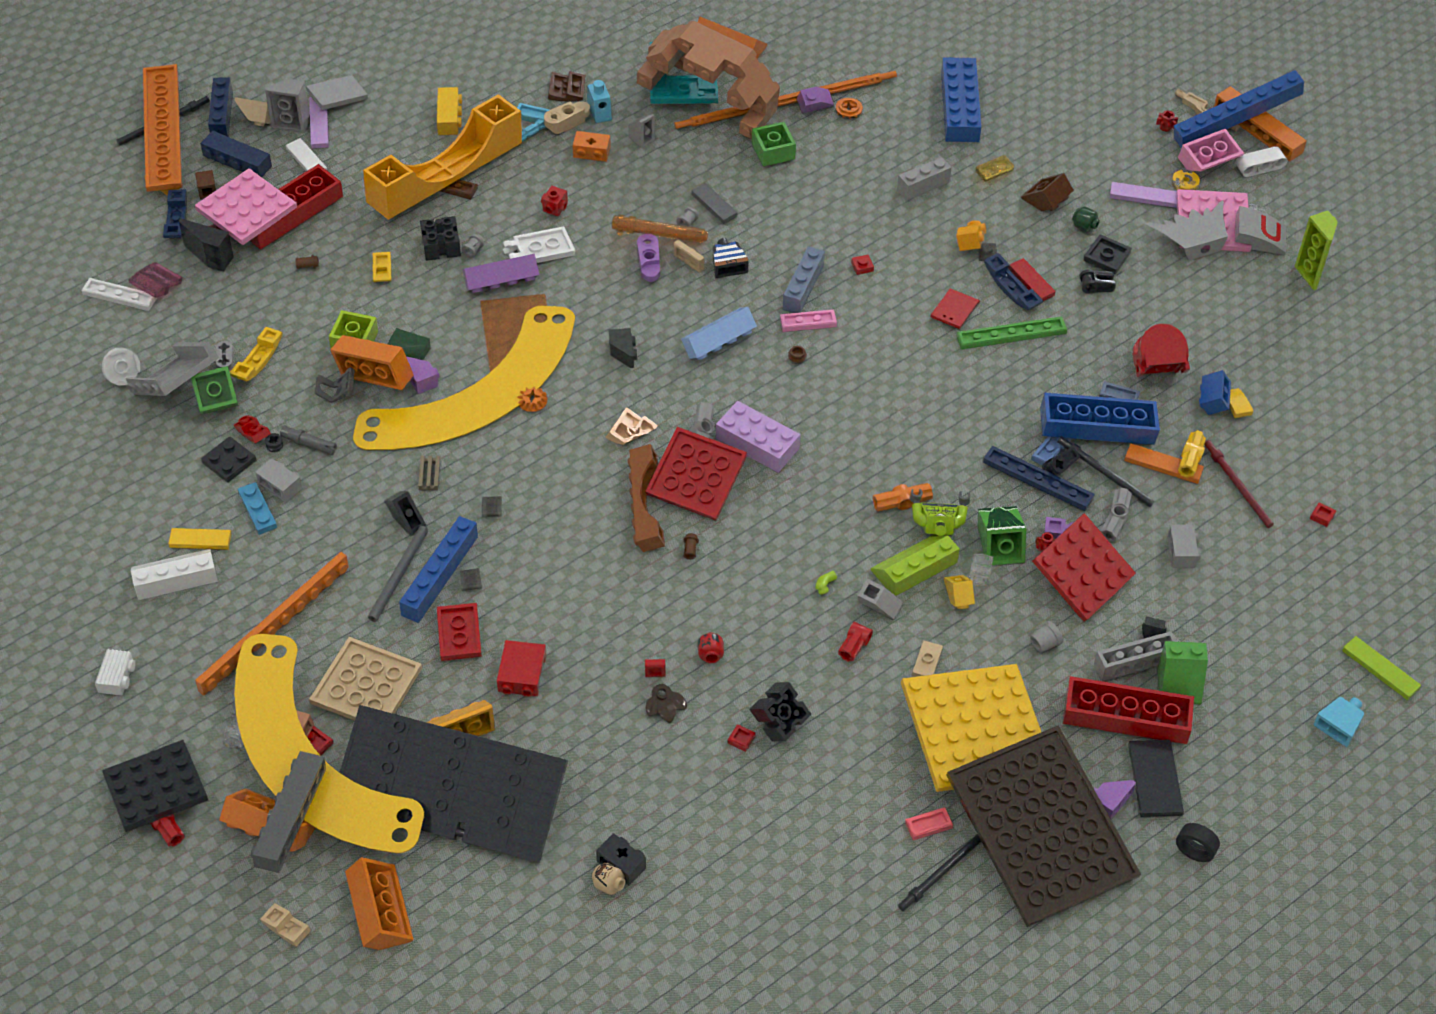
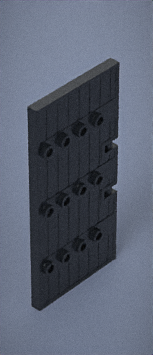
(457, 778)

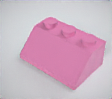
(1209, 151)

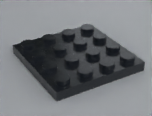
(154, 785)

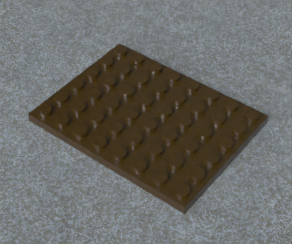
(1043, 825)

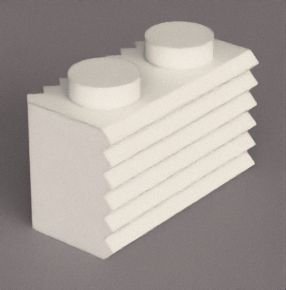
(115, 672)

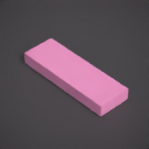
(808, 320)

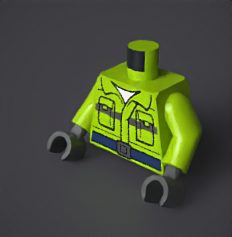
(939, 518)

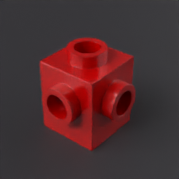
(554, 200)

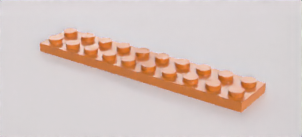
(162, 128)

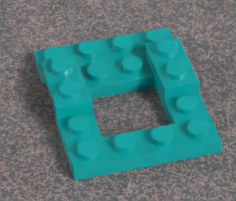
(683, 90)

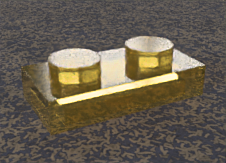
(994, 168)

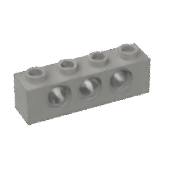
(1131, 656)

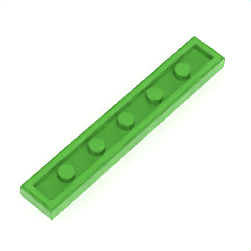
(1011, 332)

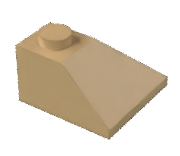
(254, 111)

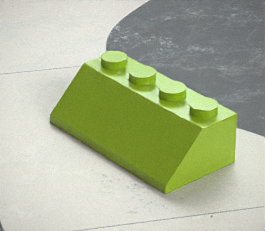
(1315, 247)
(917, 563)

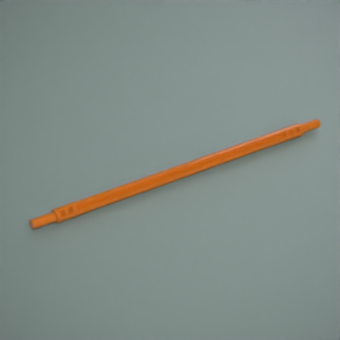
(785, 99)

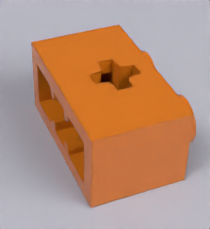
(591, 146)

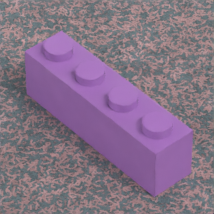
(500, 272)

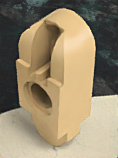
(566, 116)

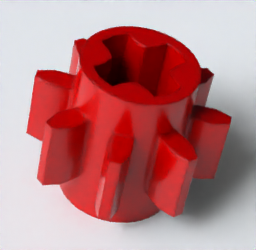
(1166, 120)

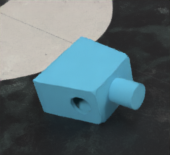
(597, 94)
(1340, 719)

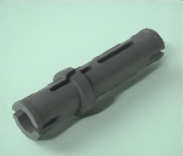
(301, 437)

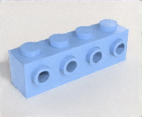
(718, 333)

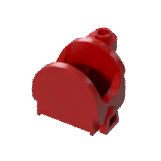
(1161, 351)

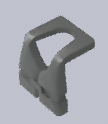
(344, 385)

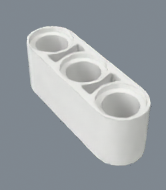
(1261, 161)

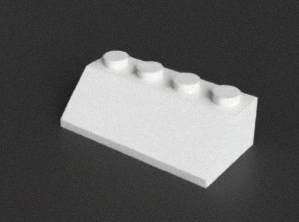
(174, 574)

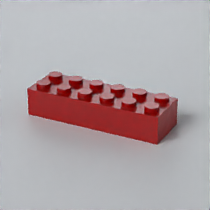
(312, 194)
(1128, 710)

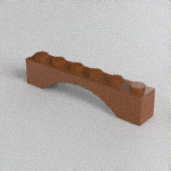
(648, 531)

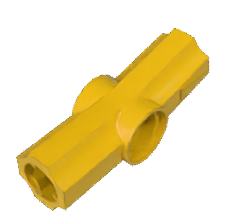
(1192, 454)

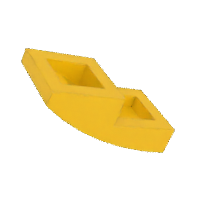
(382, 267)
(1239, 404)

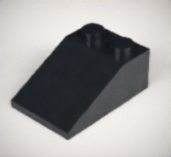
(207, 244)

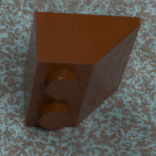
(1048, 192)

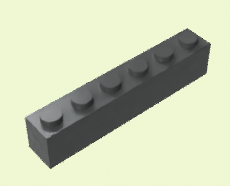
(288, 812)

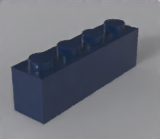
(220, 106)
(235, 154)

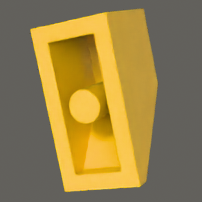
(960, 591)

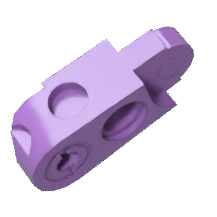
(648, 257)

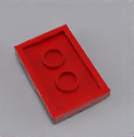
(459, 631)

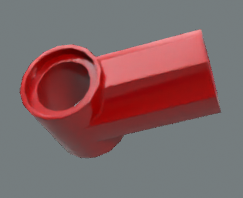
(856, 638)
(169, 830)

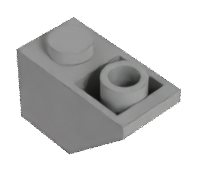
(879, 599)

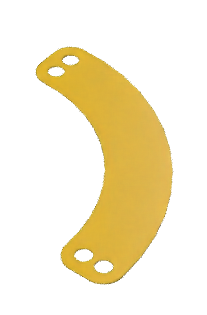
(492, 397)
(276, 737)

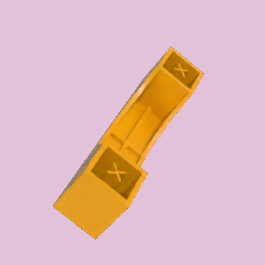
(489, 132)

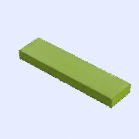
(1381, 668)

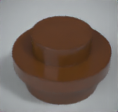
(797, 354)

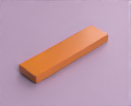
(1159, 462)

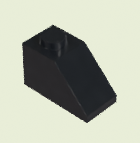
(405, 511)

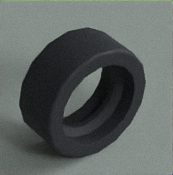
(1201, 834)

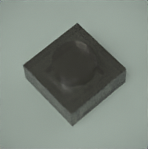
(986, 251)
(492, 506)
(470, 579)

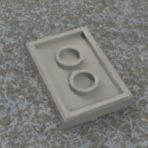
(336, 92)

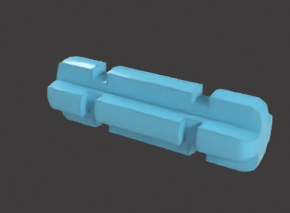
(532, 129)

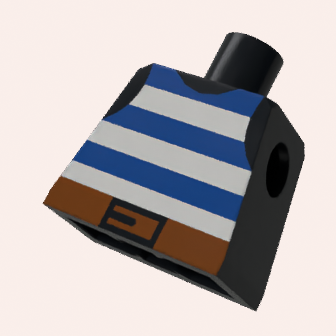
(729, 259)

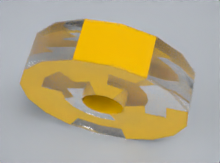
(1185, 180)

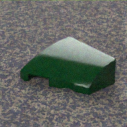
(412, 344)

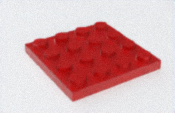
(696, 473)
(1083, 567)

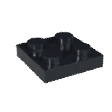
(1107, 254)
(228, 459)

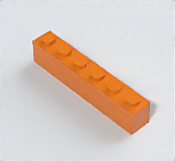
(1268, 129)

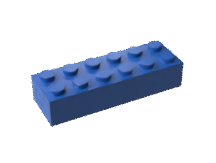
(960, 100)
(1099, 418)

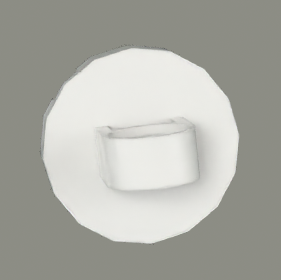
(119, 365)

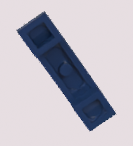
(176, 209)
(1010, 284)

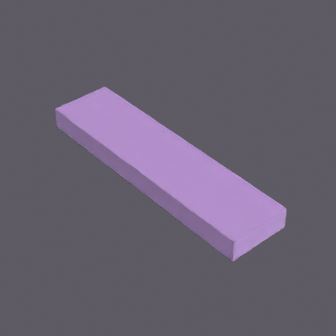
(318, 126)
(1143, 194)

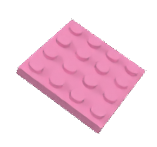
(1201, 200)
(245, 206)

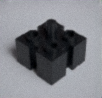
(440, 238)
(780, 711)

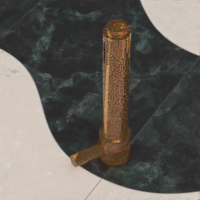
(633, 225)

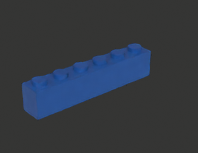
(438, 569)

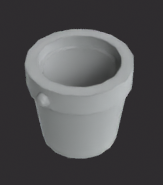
(1046, 637)

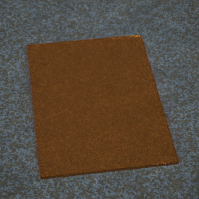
(504, 322)

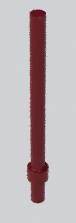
(1218, 457)

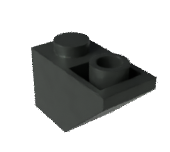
(621, 346)

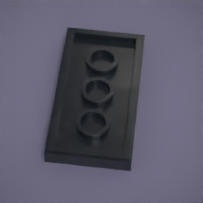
(1155, 778)

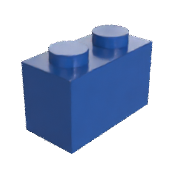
(1215, 392)

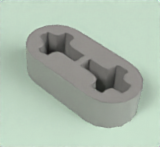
(228, 356)

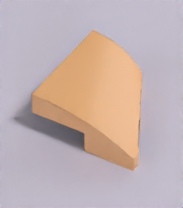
(629, 427)

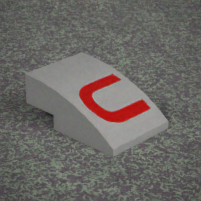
(1260, 231)

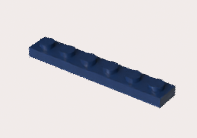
(1038, 478)

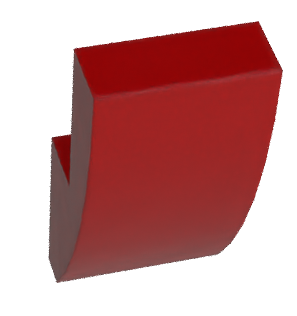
(251, 428)

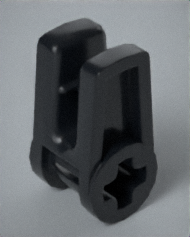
(1097, 281)
(1061, 461)

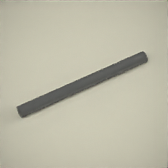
(397, 574)

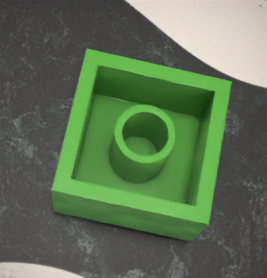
(773, 143)
(214, 390)

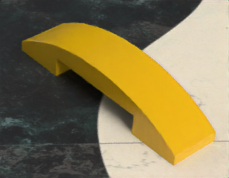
(259, 356)

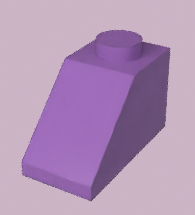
(814, 99)
(424, 376)
(1114, 795)

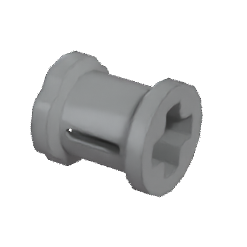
(688, 217)
(472, 245)

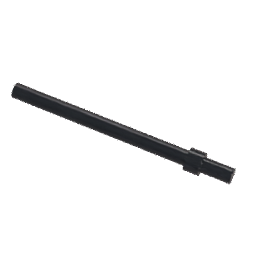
(192, 106)
(1108, 473)
(916, 893)

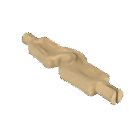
(1196, 103)

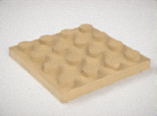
(366, 678)

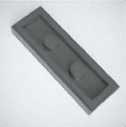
(714, 203)

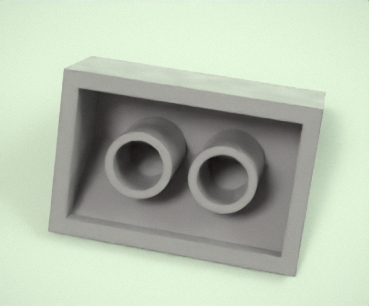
(288, 105)

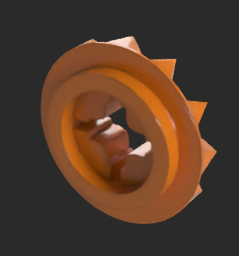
(855, 106)
(537, 403)

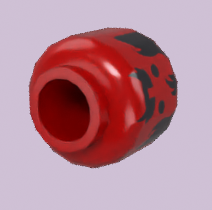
(710, 647)

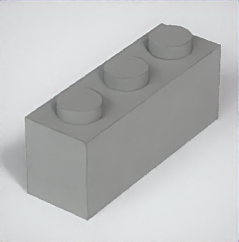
(924, 178)

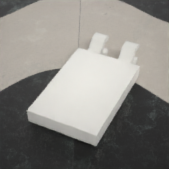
(545, 244)

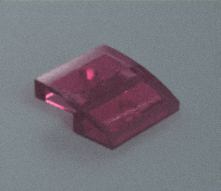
(155, 279)

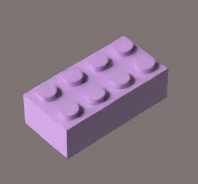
(758, 436)

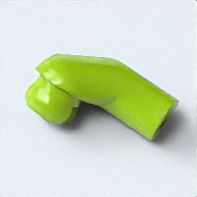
(822, 582)

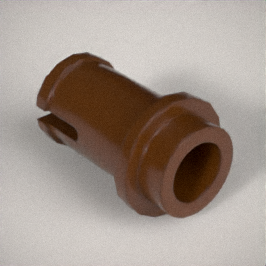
(307, 262)
(690, 546)

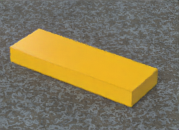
(199, 538)

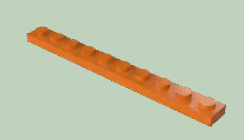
(274, 621)

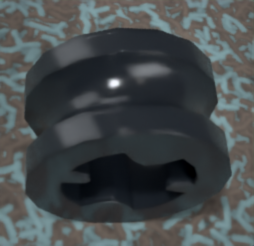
(274, 447)

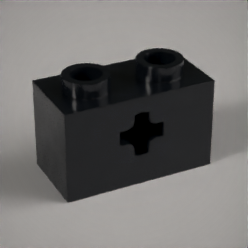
(622, 855)

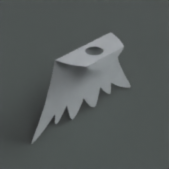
(1197, 231)

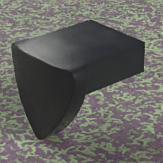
(1153, 627)

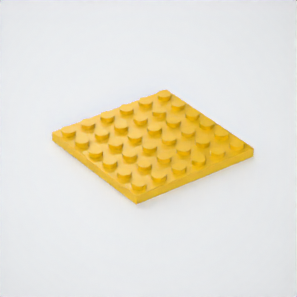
(968, 716)

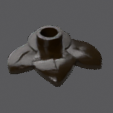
(665, 705)

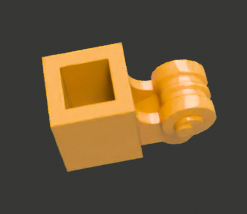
(971, 235)

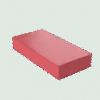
(929, 823)

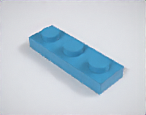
(257, 508)

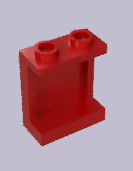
(521, 668)

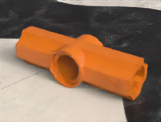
(900, 497)

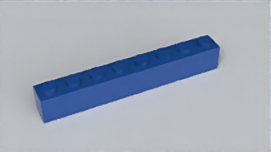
(1240, 108)

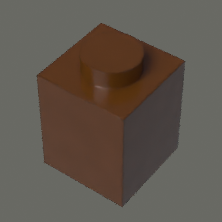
(205, 183)

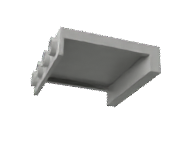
(190, 360)

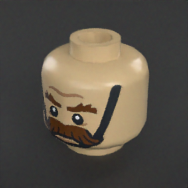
(608, 878)

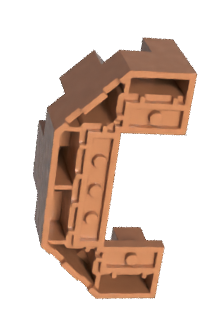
(707, 55)

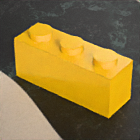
(449, 111)

